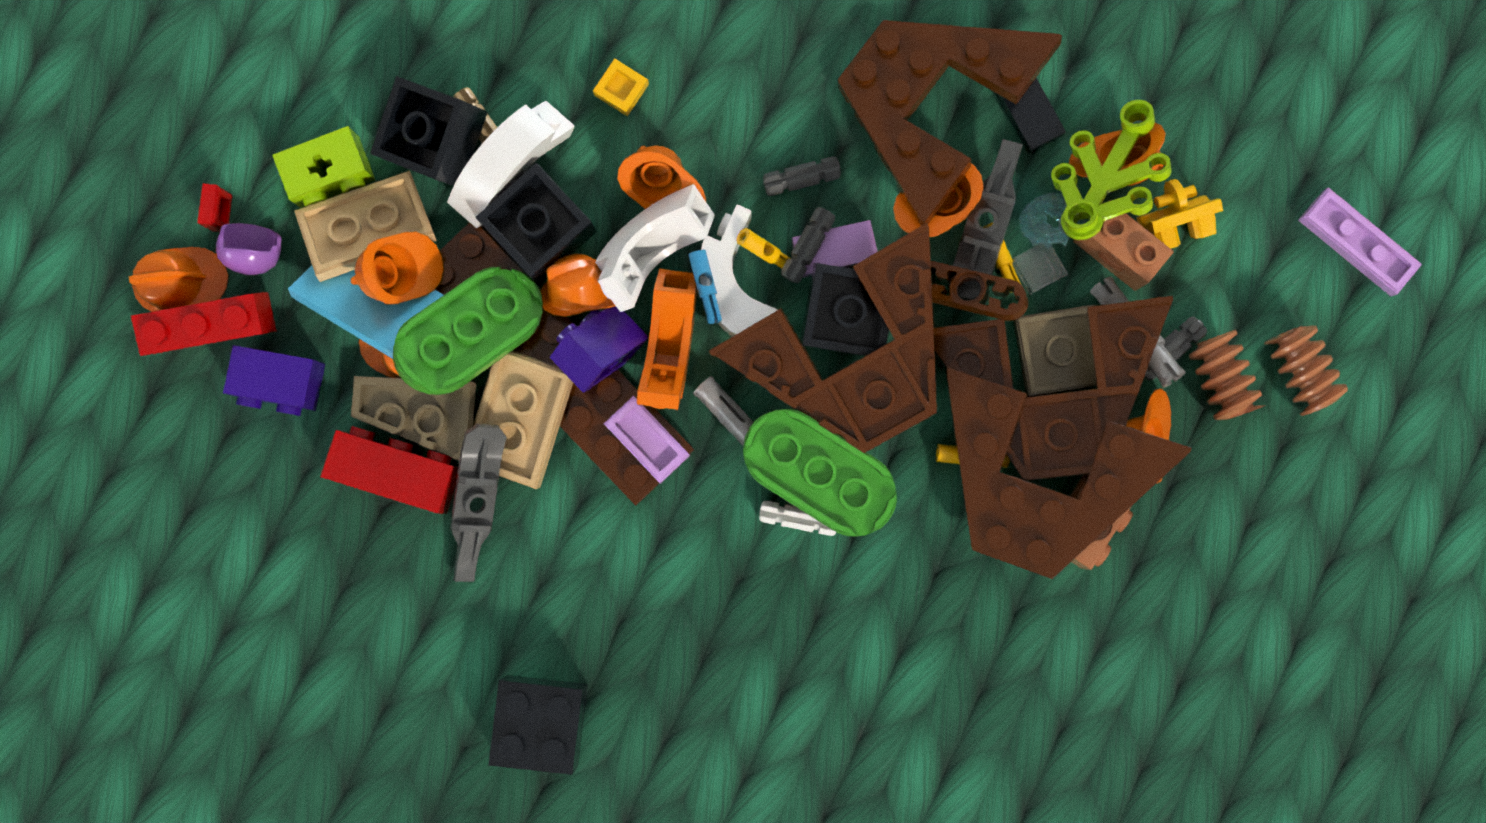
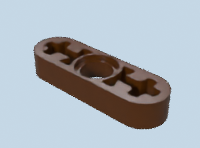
(1000, 288)

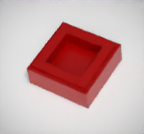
(214, 207)

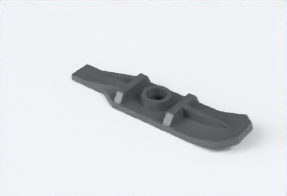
(980, 245)
(476, 478)

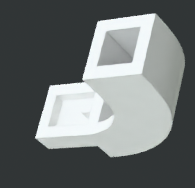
(506, 157)
(649, 239)
(735, 306)

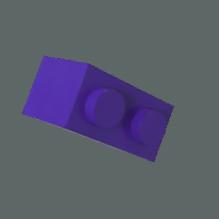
(597, 346)
(273, 378)

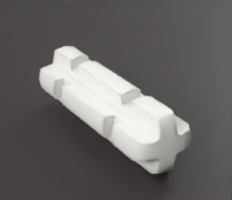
(791, 517)

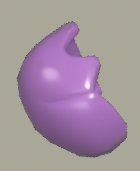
(248, 248)

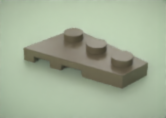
(423, 418)

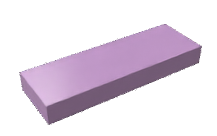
(1360, 242)

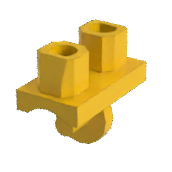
(1196, 212)

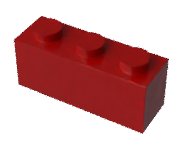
(203, 323)
(391, 470)

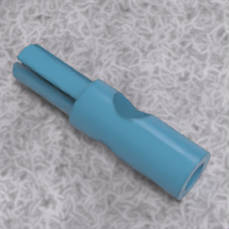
(701, 267)

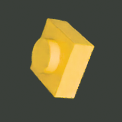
(621, 87)

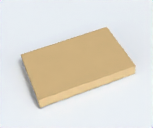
(345, 224)
(528, 405)

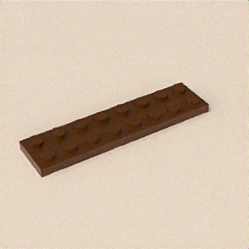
(585, 412)

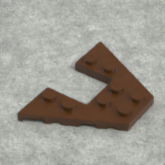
(902, 67)
(877, 392)
(1063, 430)
(1030, 522)

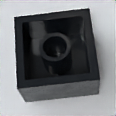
(428, 131)
(536, 223)
(841, 313)
(538, 724)

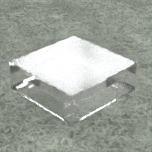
(1039, 268)

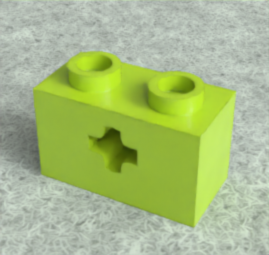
(305, 164)

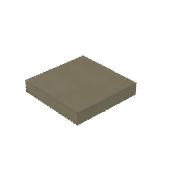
(1055, 351)

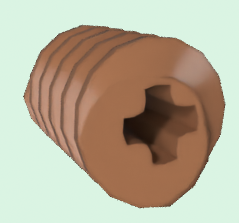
(1307, 368)
(1226, 376)

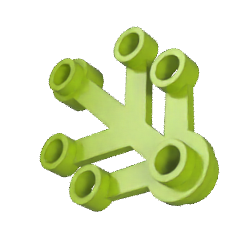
(1109, 176)

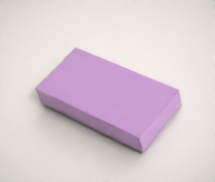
(844, 246)
(646, 439)

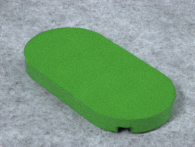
(467, 330)
(819, 472)

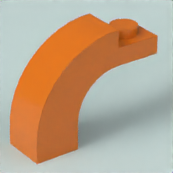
(669, 340)

